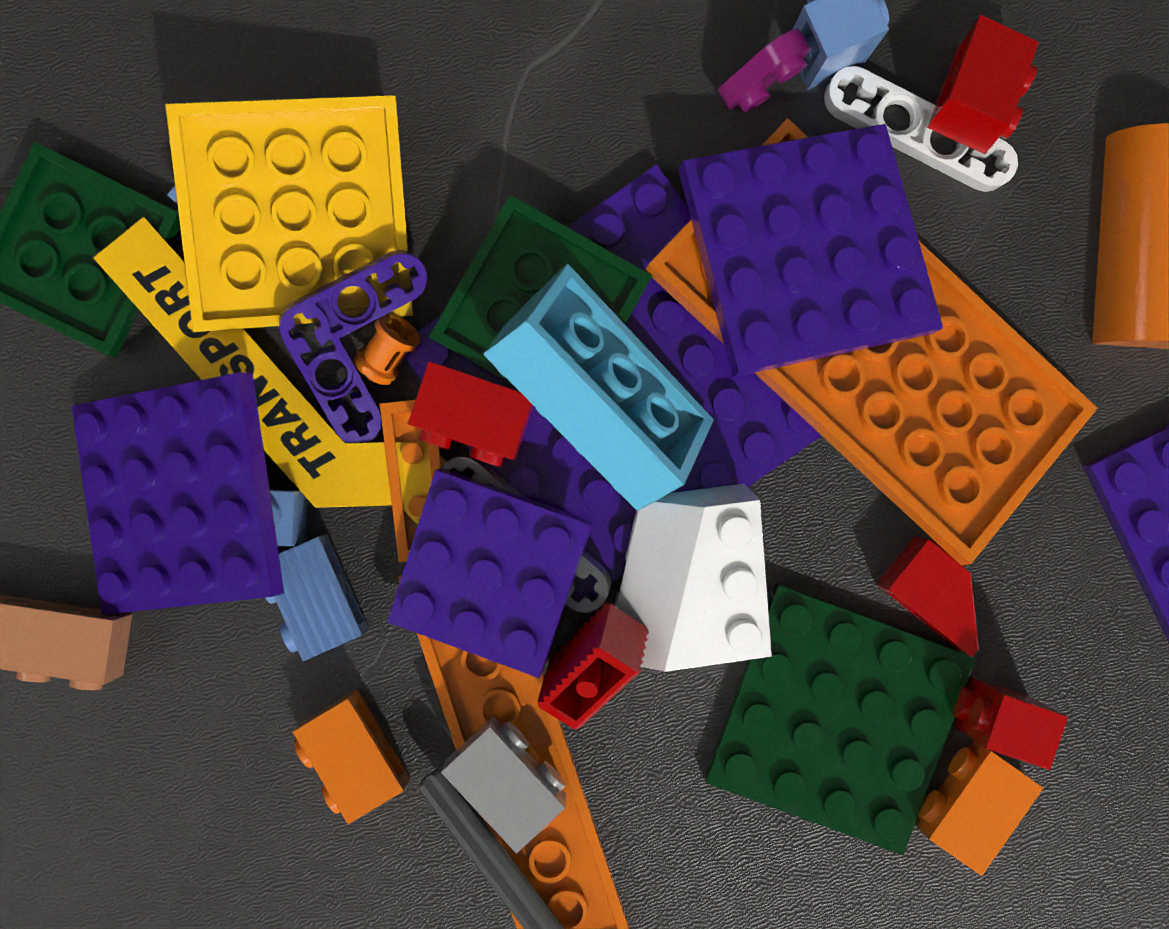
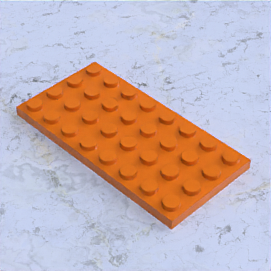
(935, 421)

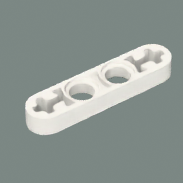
(916, 138)

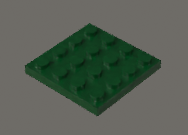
(840, 720)

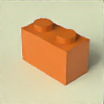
(350, 757)
(977, 806)

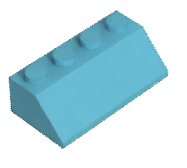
(602, 389)

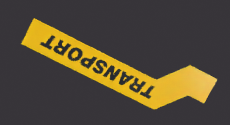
(291, 429)

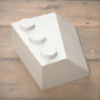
(698, 579)

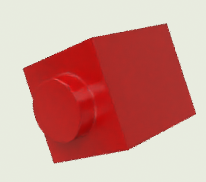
(935, 592)

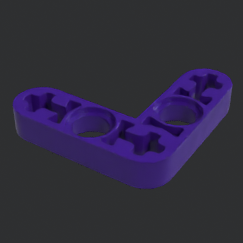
(336, 324)

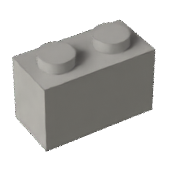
(506, 782)

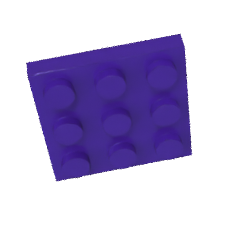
(489, 572)

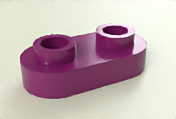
(774, 63)

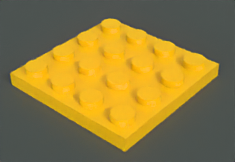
(285, 203)

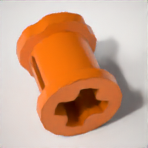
(386, 349)

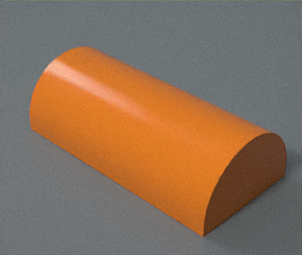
(1134, 240)

